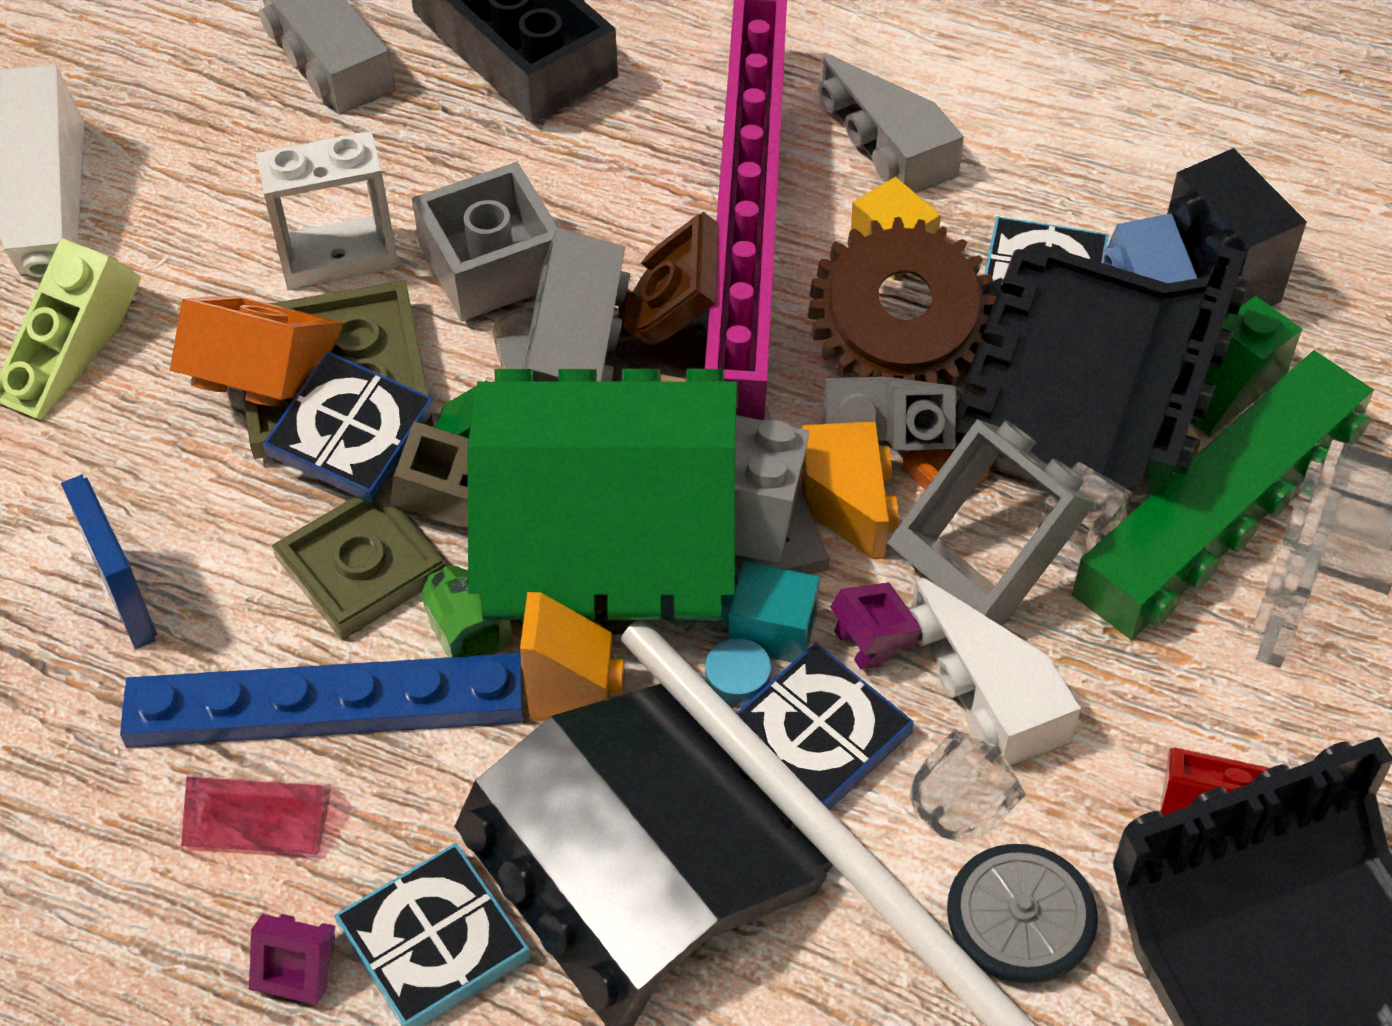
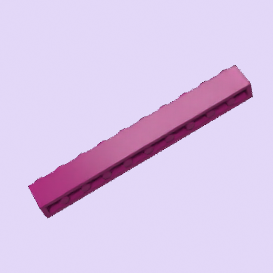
(748, 202)

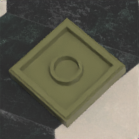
(358, 562)

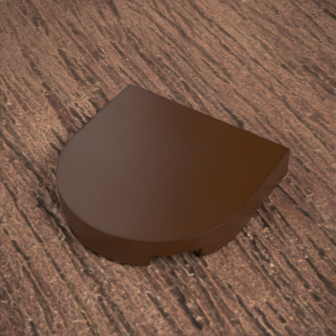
(676, 283)

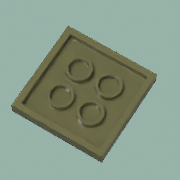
(374, 334)

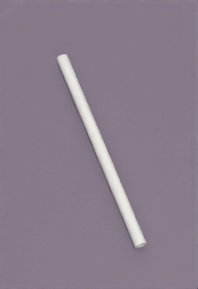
(824, 830)

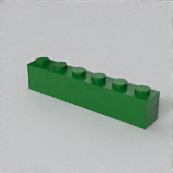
(1217, 506)

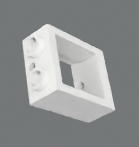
(309, 252)

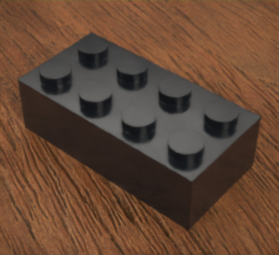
(529, 49)

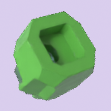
(458, 616)

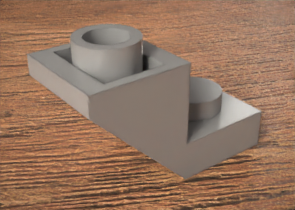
(905, 411)

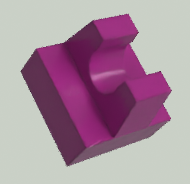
(875, 622)
(290, 958)

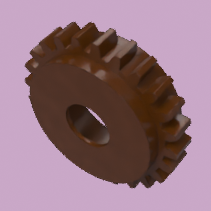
(886, 346)

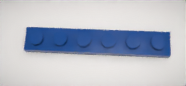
(322, 700)

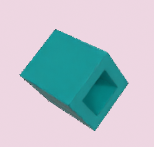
(773, 609)

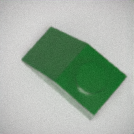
(1254, 361)

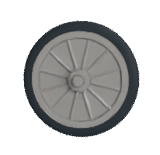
(1022, 913)

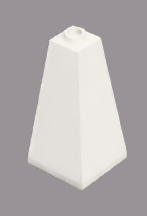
(38, 165)

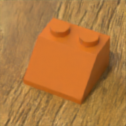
(250, 346)

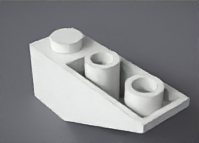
(1000, 679)

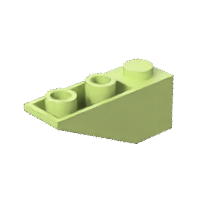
(65, 326)

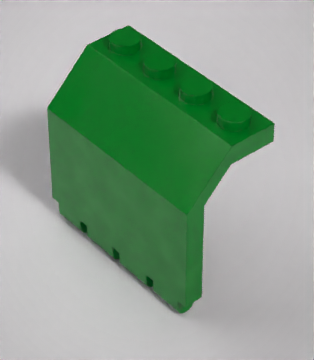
(603, 493)

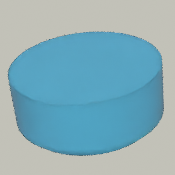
(737, 670)

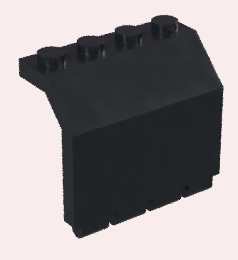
(1102, 363)
(632, 844)
(1268, 897)

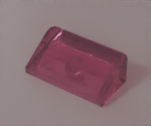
(254, 814)

